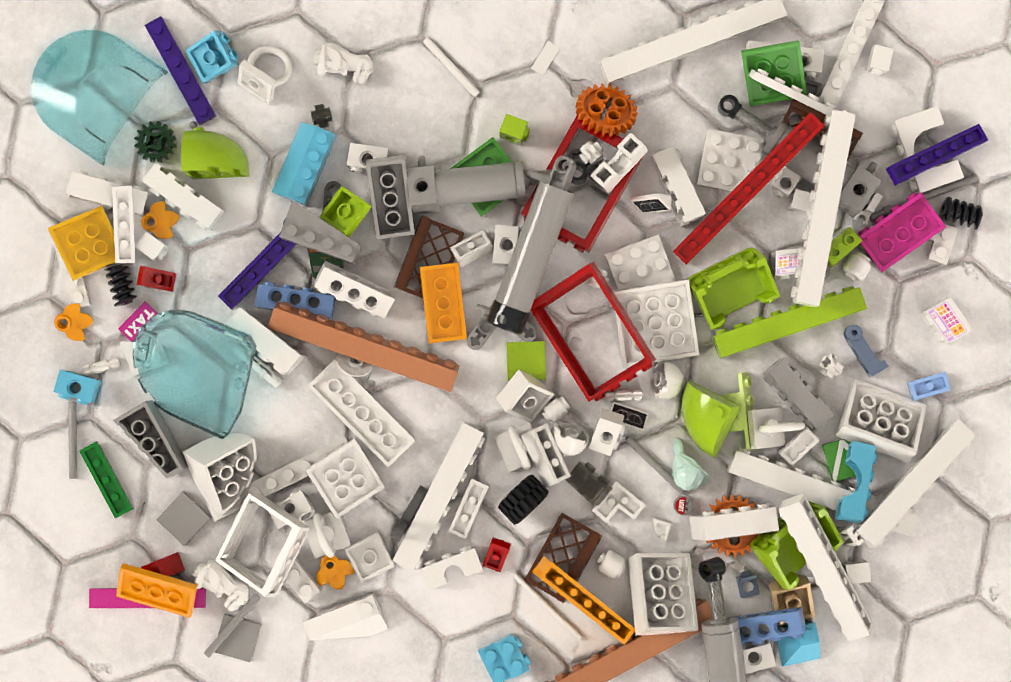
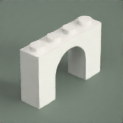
(905, 132)

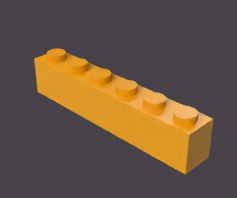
(584, 600)

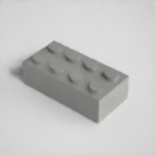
(390, 197)

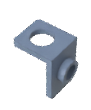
(747, 576)

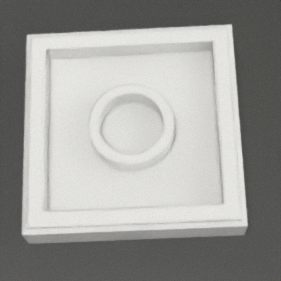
(369, 557)

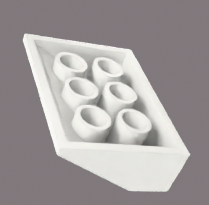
(882, 420)
(662, 593)

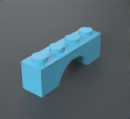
(860, 459)

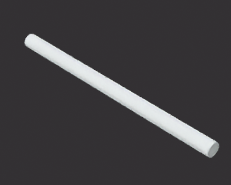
(536, 595)

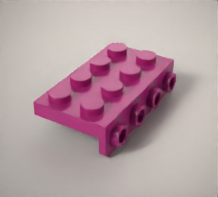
(901, 231)

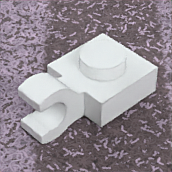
(869, 208)

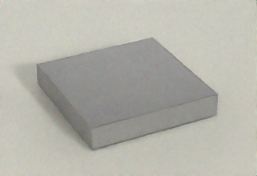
(183, 518)
(241, 641)

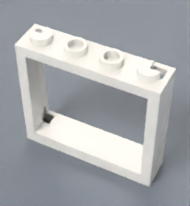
(286, 557)

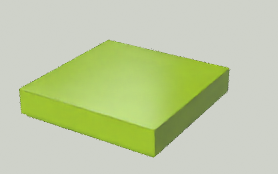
(526, 357)

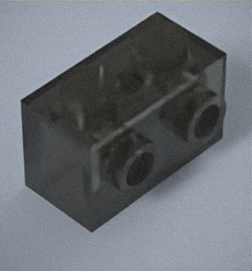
(589, 483)

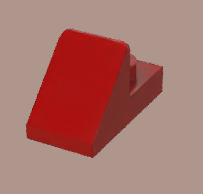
(156, 278)
(496, 554)
(166, 566)

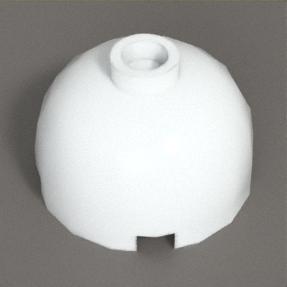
(667, 380)
(568, 439)

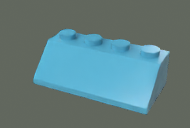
(304, 163)

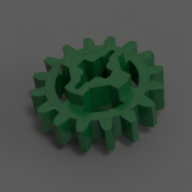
(149, 145)

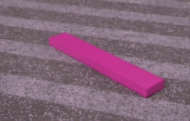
(107, 599)

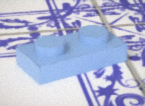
(928, 386)

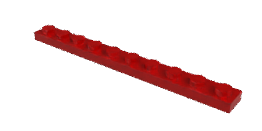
(748, 188)

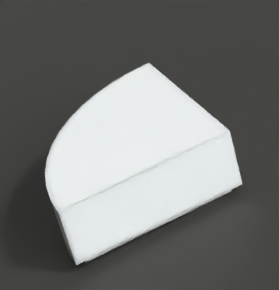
(661, 528)

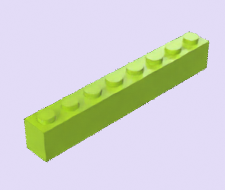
(789, 322)

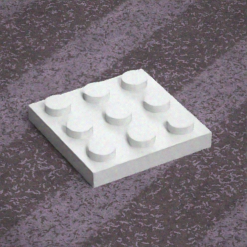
(727, 159)
(640, 264)
(344, 478)

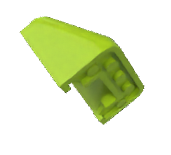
(732, 286)
(780, 552)

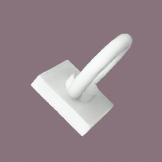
(257, 80)
(768, 429)
(513, 447)
(326, 534)

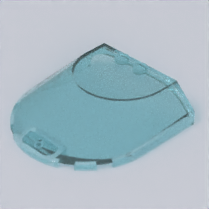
(90, 88)
(195, 368)

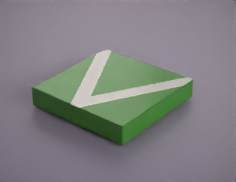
(835, 455)

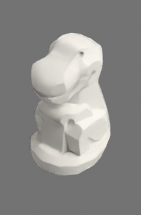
(338, 60)
(219, 581)

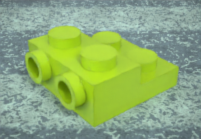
(345, 211)

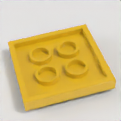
(85, 242)

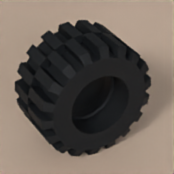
(523, 499)

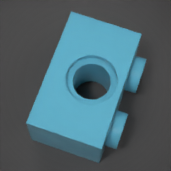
(66, 382)

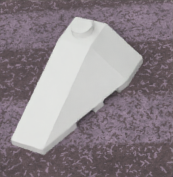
(353, 619)

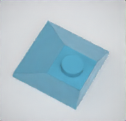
(800, 649)

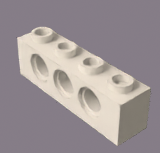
(812, 56)
(331, 272)

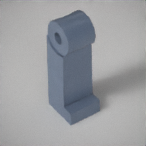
(862, 351)

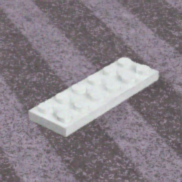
(361, 413)

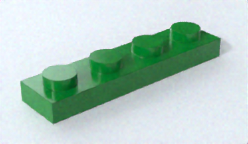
(106, 479)

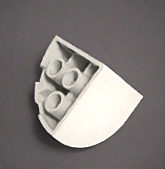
(222, 468)

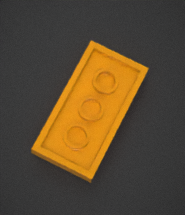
(443, 303)
(156, 590)

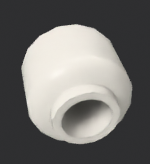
(857, 267)
(611, 564)

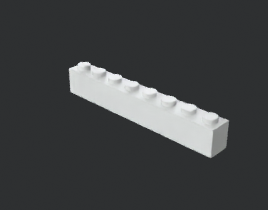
(914, 484)
(438, 496)
(825, 567)

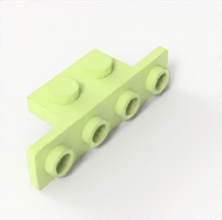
(746, 402)

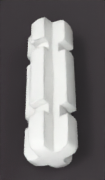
(101, 366)
(622, 395)

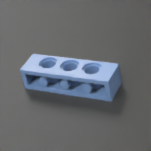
(266, 291)
(792, 616)

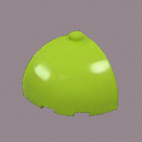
(212, 155)
(707, 417)

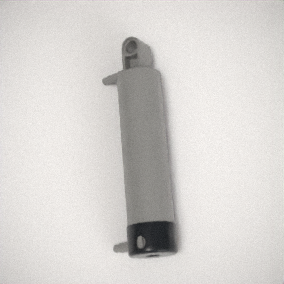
(532, 249)

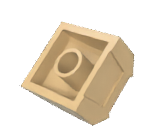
(797, 597)

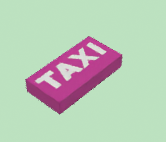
(136, 321)

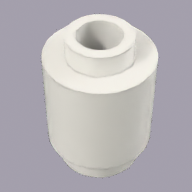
(556, 409)

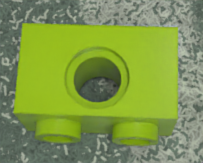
(514, 130)
(842, 245)

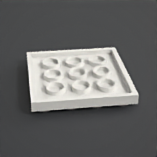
(662, 318)

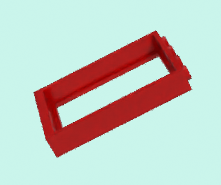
(566, 236)
(563, 349)

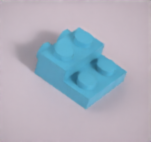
(212, 56)
(504, 658)

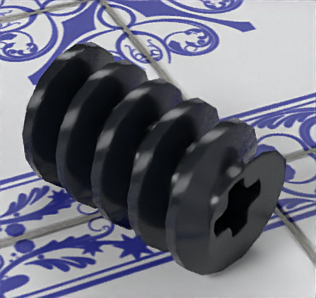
(961, 211)
(120, 284)

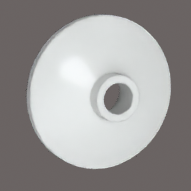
(346, 365)

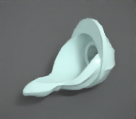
(686, 470)

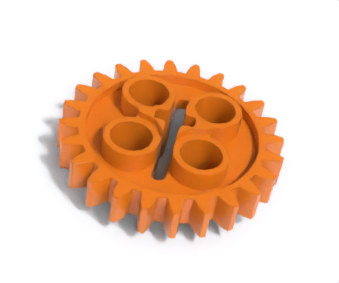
(593, 103)
(743, 541)

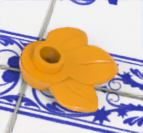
(162, 220)
(76, 322)
(334, 575)

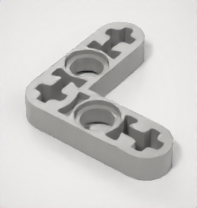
(482, 341)

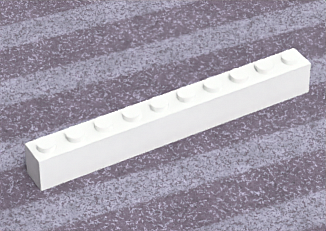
(691, 40)
(823, 209)
(797, 483)

